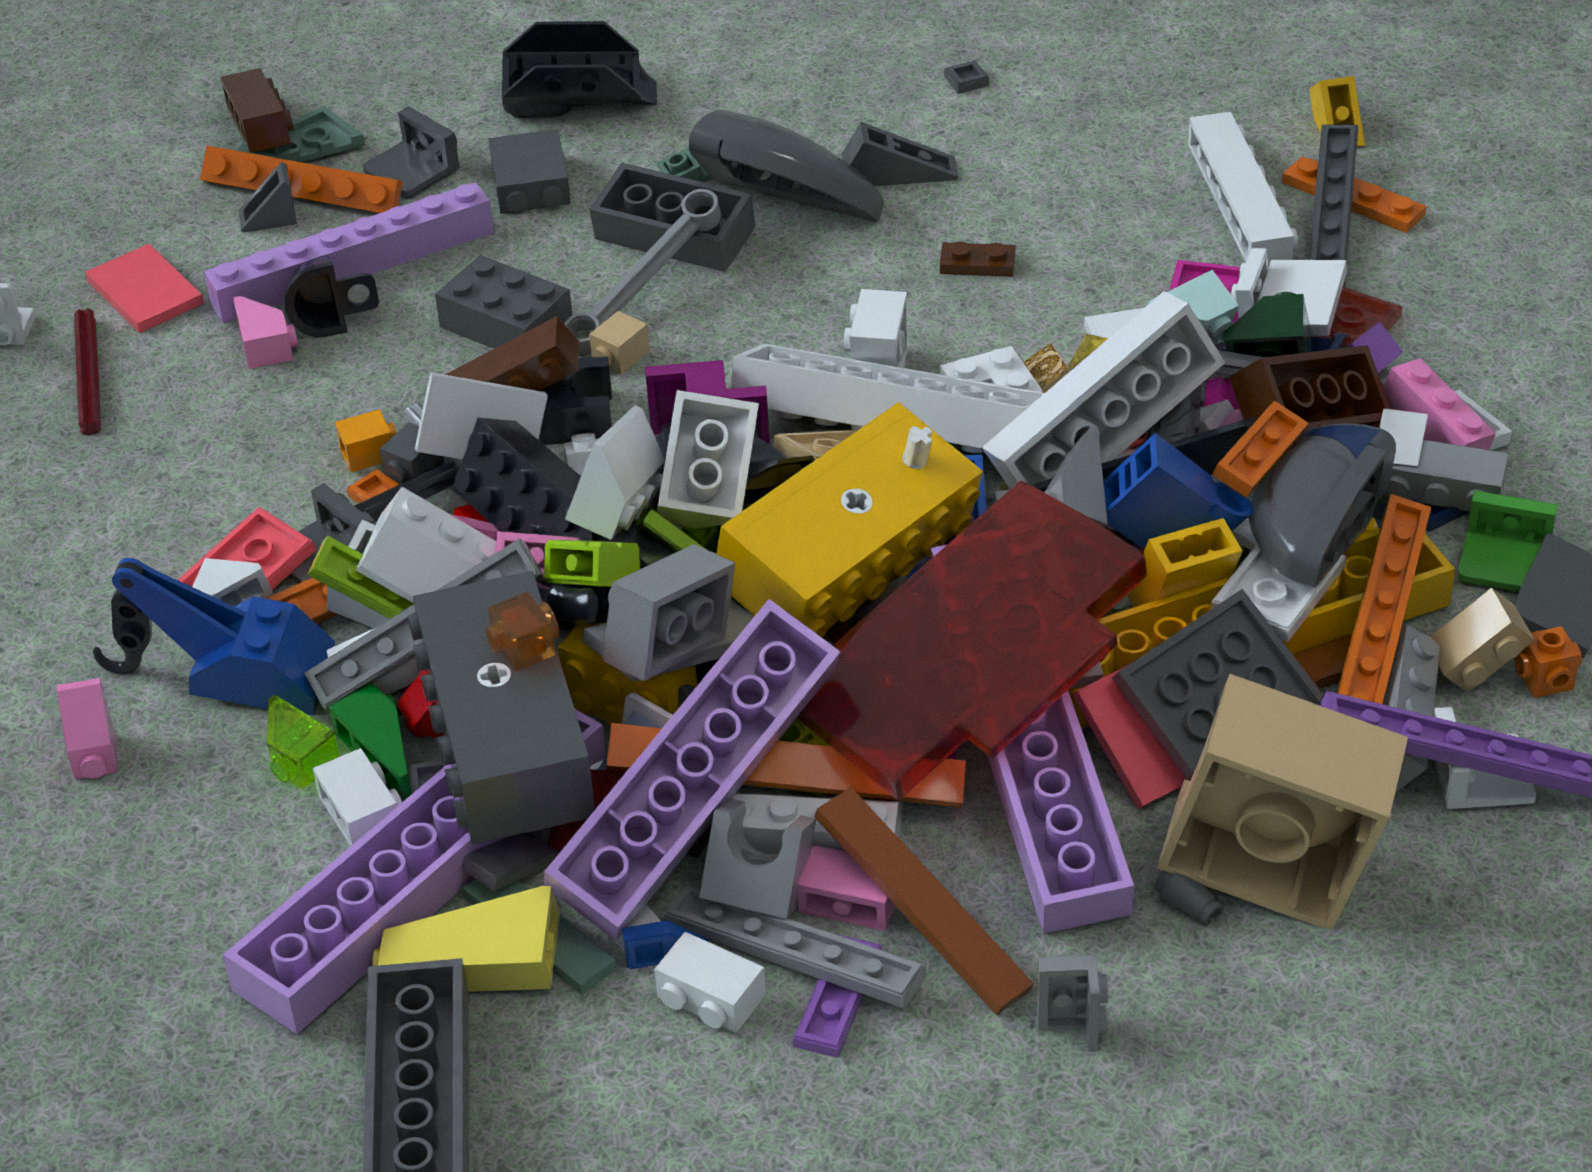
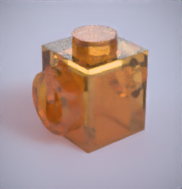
(522, 630)

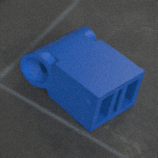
(1167, 492)

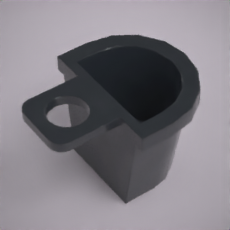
(319, 301)

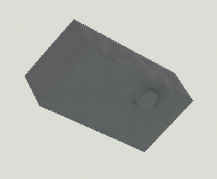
(645, 203)

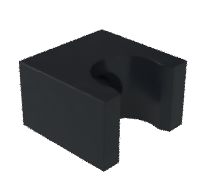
(578, 403)

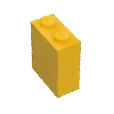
(1186, 561)

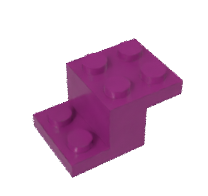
(699, 378)

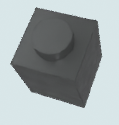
(401, 459)

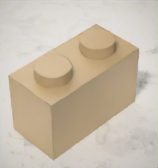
(1481, 640)

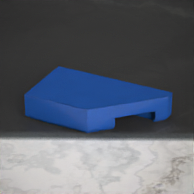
(650, 942)

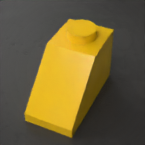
(1336, 104)

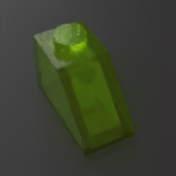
(297, 743)

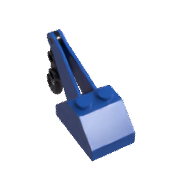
(238, 650)

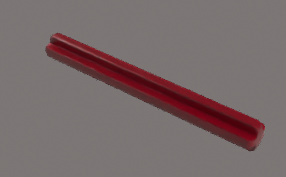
(87, 372)

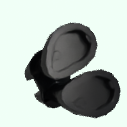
(575, 604)

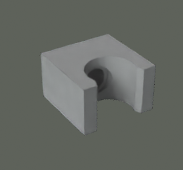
(748, 878)

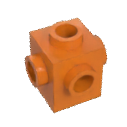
(1549, 662)

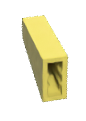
(501, 941)

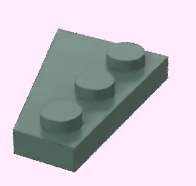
(314, 137)

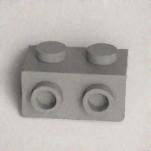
(1072, 996)

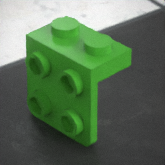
(1503, 539)

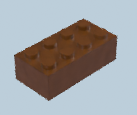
(1315, 386)

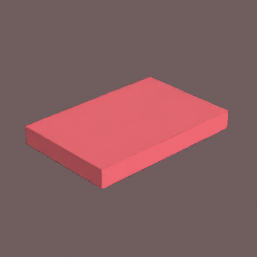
(144, 288)
(262, 541)
(1128, 742)

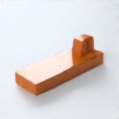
(1260, 449)

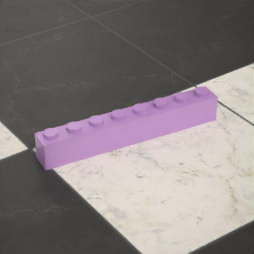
(356, 248)

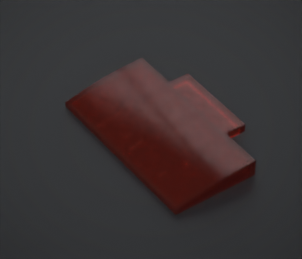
(975, 640)

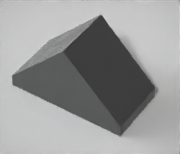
(270, 204)

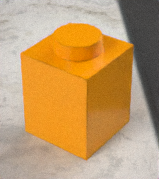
(362, 439)

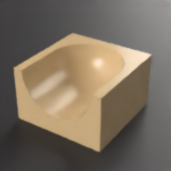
(1284, 803)

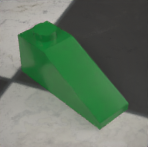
(371, 723)

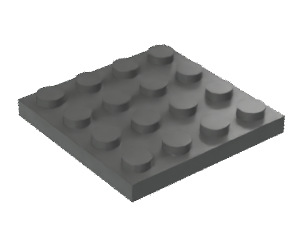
(1184, 677)

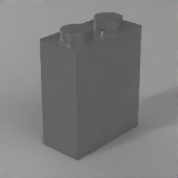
(529, 171)

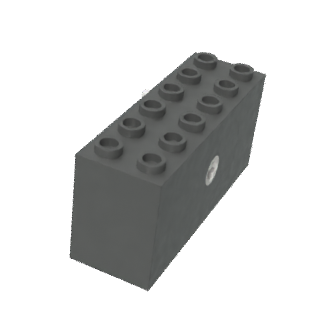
(504, 731)

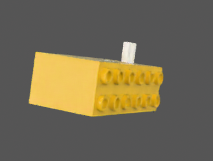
(851, 521)

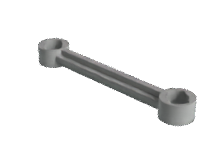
(650, 263)

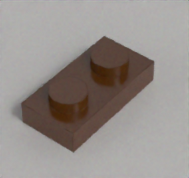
(977, 259)

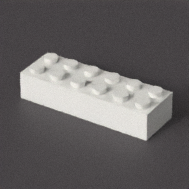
(1115, 389)

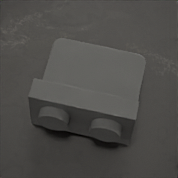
(421, 158)
(334, 518)

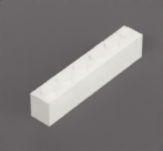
(1240, 187)

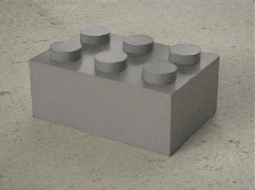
(668, 612)

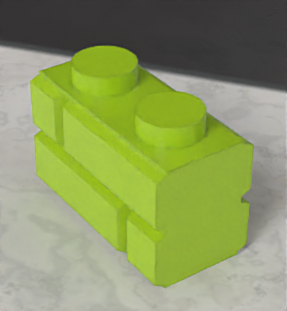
(589, 561)

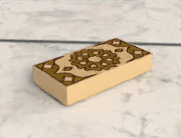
(1047, 367)

